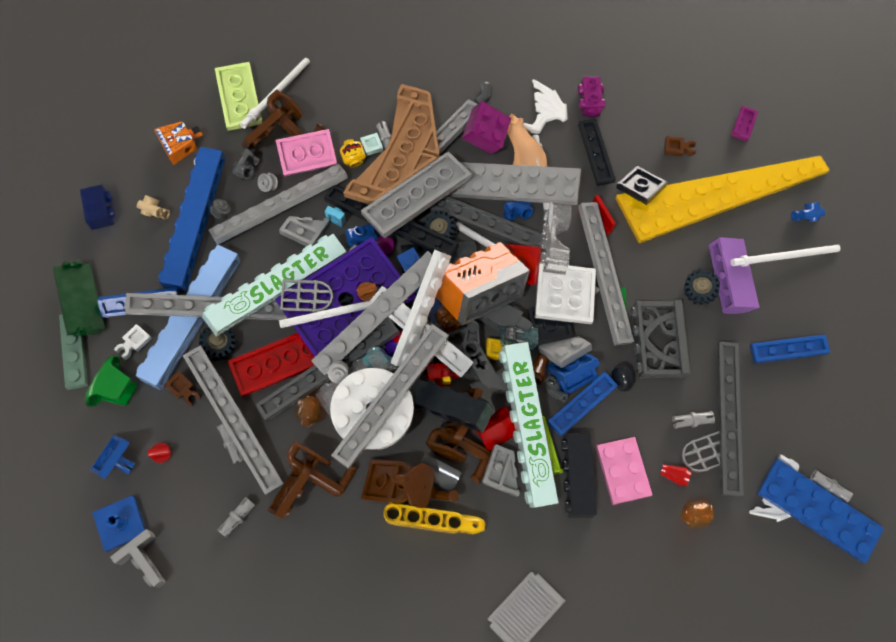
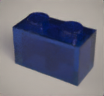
(97, 207)

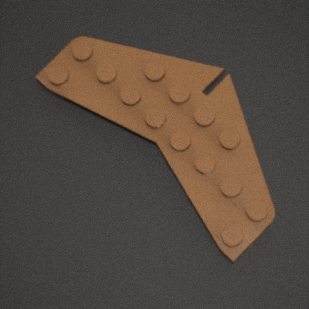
(409, 150)

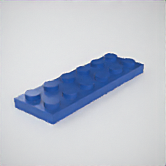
(820, 511)

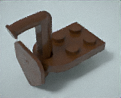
(280, 116)
(453, 437)
(300, 473)
(397, 482)

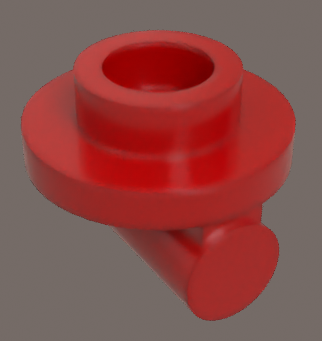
(160, 452)

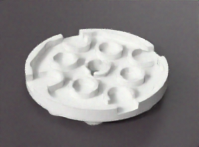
(352, 400)

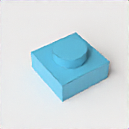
(335, 215)

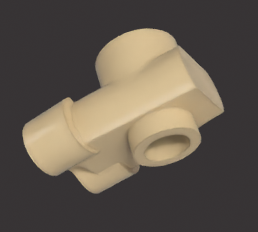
(149, 208)

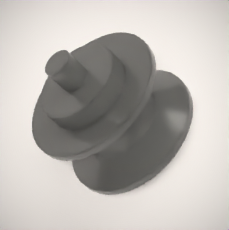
(220, 209)

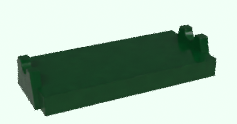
(78, 299)

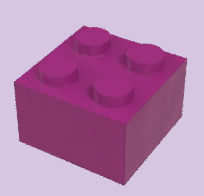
(486, 128)

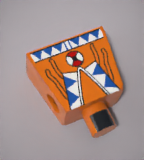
(178, 140)

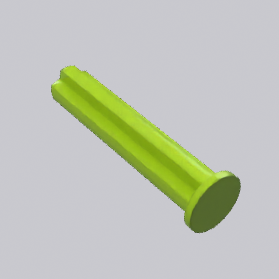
(552, 452)

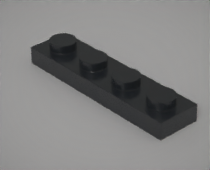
(596, 152)

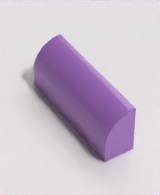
(736, 282)

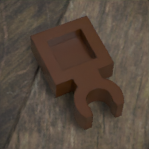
(676, 146)
(181, 386)

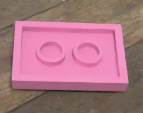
(306, 152)
(623, 470)

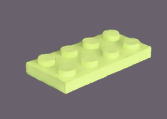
(237, 94)

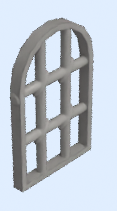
(314, 291)
(698, 450)

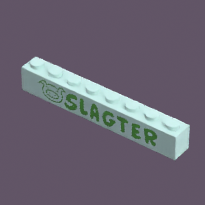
(268, 287)
(529, 425)

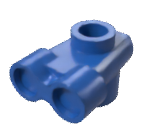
(516, 209)
(812, 213)
(360, 234)

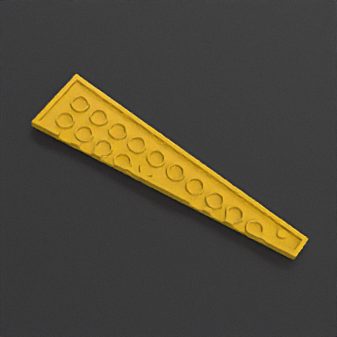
(705, 197)

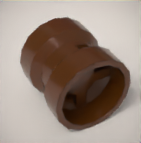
(447, 320)

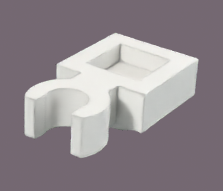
(135, 339)

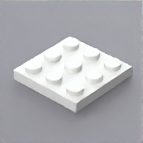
(566, 296)

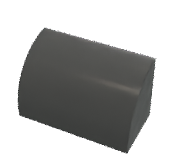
(445, 475)

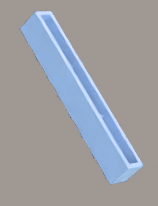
(180, 331)

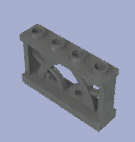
(679, 344)

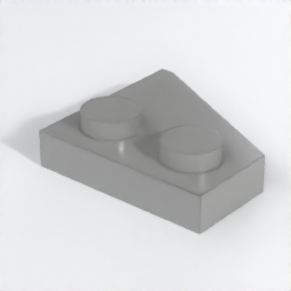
(304, 230)
(566, 350)
(501, 471)

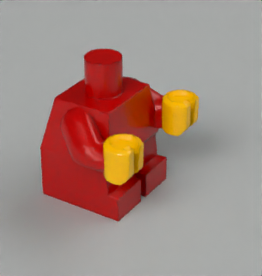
(440, 374)

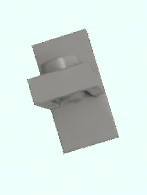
(140, 558)

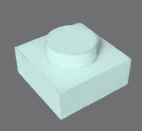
(371, 144)

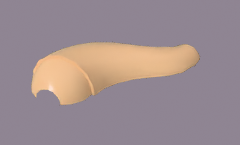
(525, 146)

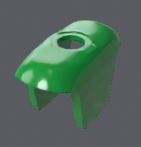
(110, 385)

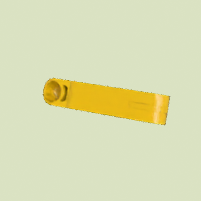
(466, 521)

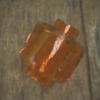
(308, 411)
(697, 514)

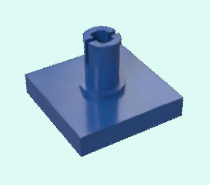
(111, 457)
(119, 523)

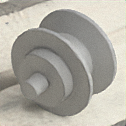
(267, 182)
(338, 371)

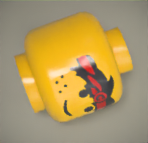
(352, 153)

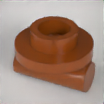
(366, 291)

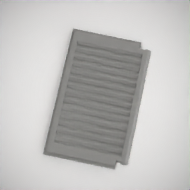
(525, 609)

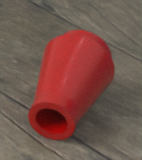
(676, 474)

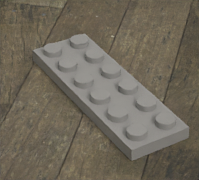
(416, 194)

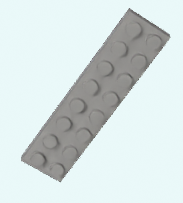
(520, 183)

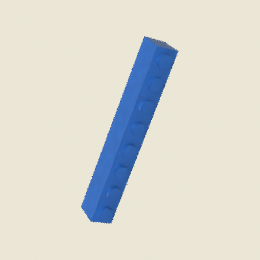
(192, 219)

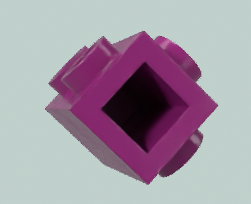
(591, 96)

